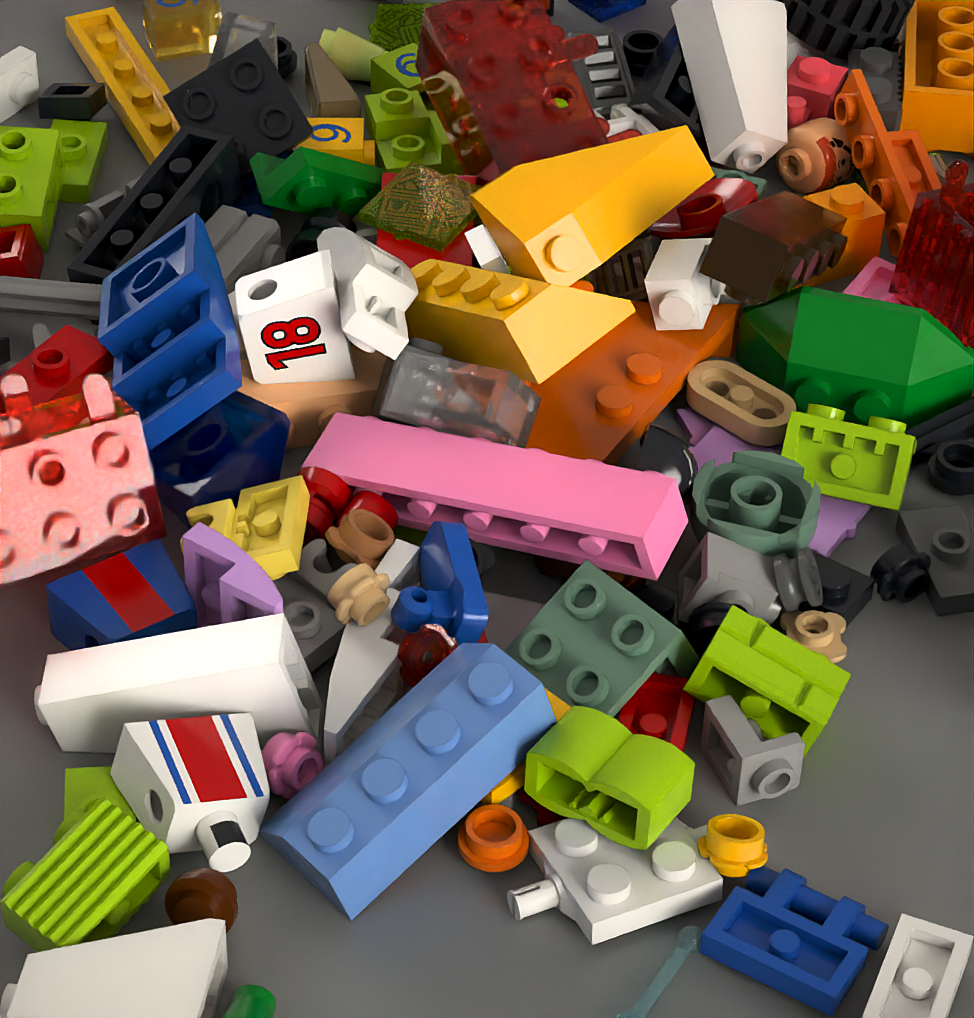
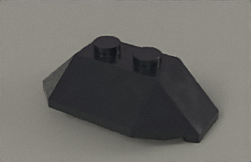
(666, 90)

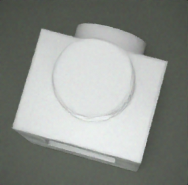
(677, 290)

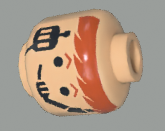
(815, 156)

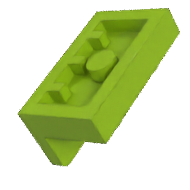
(851, 459)

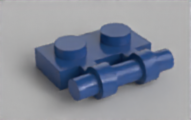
(788, 950)

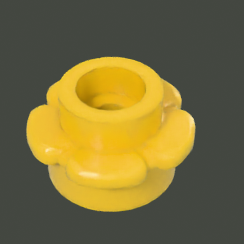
(734, 844)

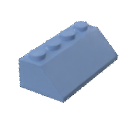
(411, 775)

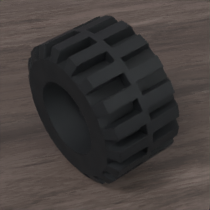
(846, 24)

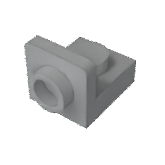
(741, 757)

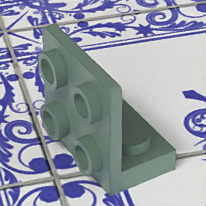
(599, 643)

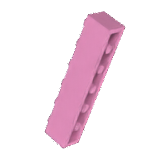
(510, 493)

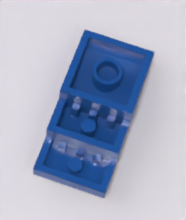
(171, 331)

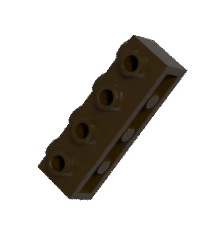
(773, 247)

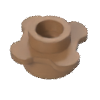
(361, 538)

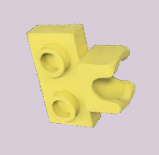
(265, 524)

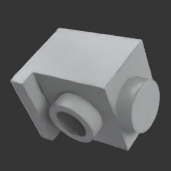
(728, 574)

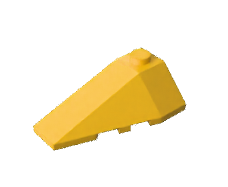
(583, 206)

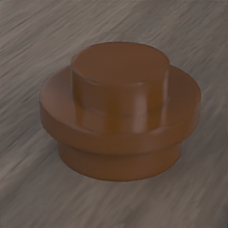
(201, 896)

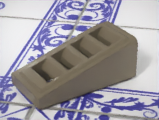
(326, 88)

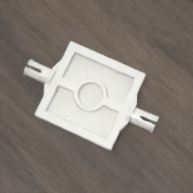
(612, 885)

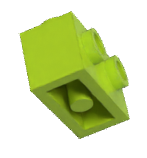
(31, 179)

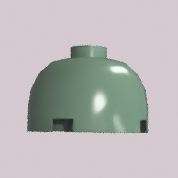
(756, 503)

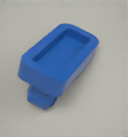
(451, 587)

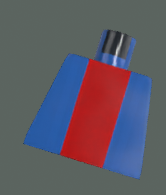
(120, 600)

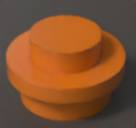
(493, 839)

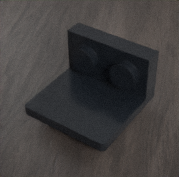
(243, 100)

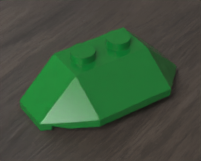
(856, 355)

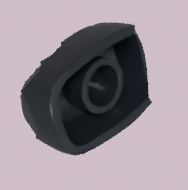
(668, 455)

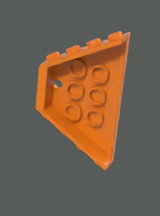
(623, 382)

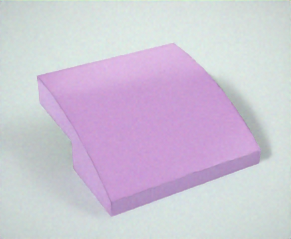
(225, 580)

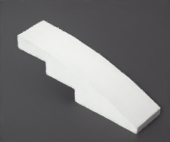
(366, 667)

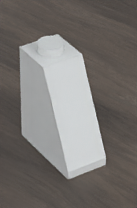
(134, 975)

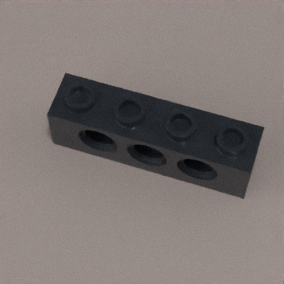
(189, 176)

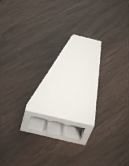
(737, 76)
(181, 675)

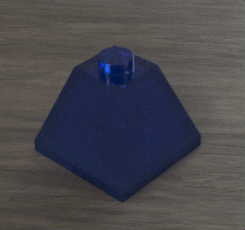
(220, 453)

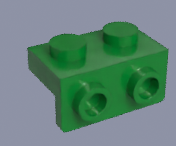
(315, 181)

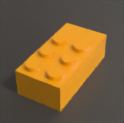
(939, 74)

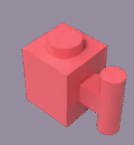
(812, 89)

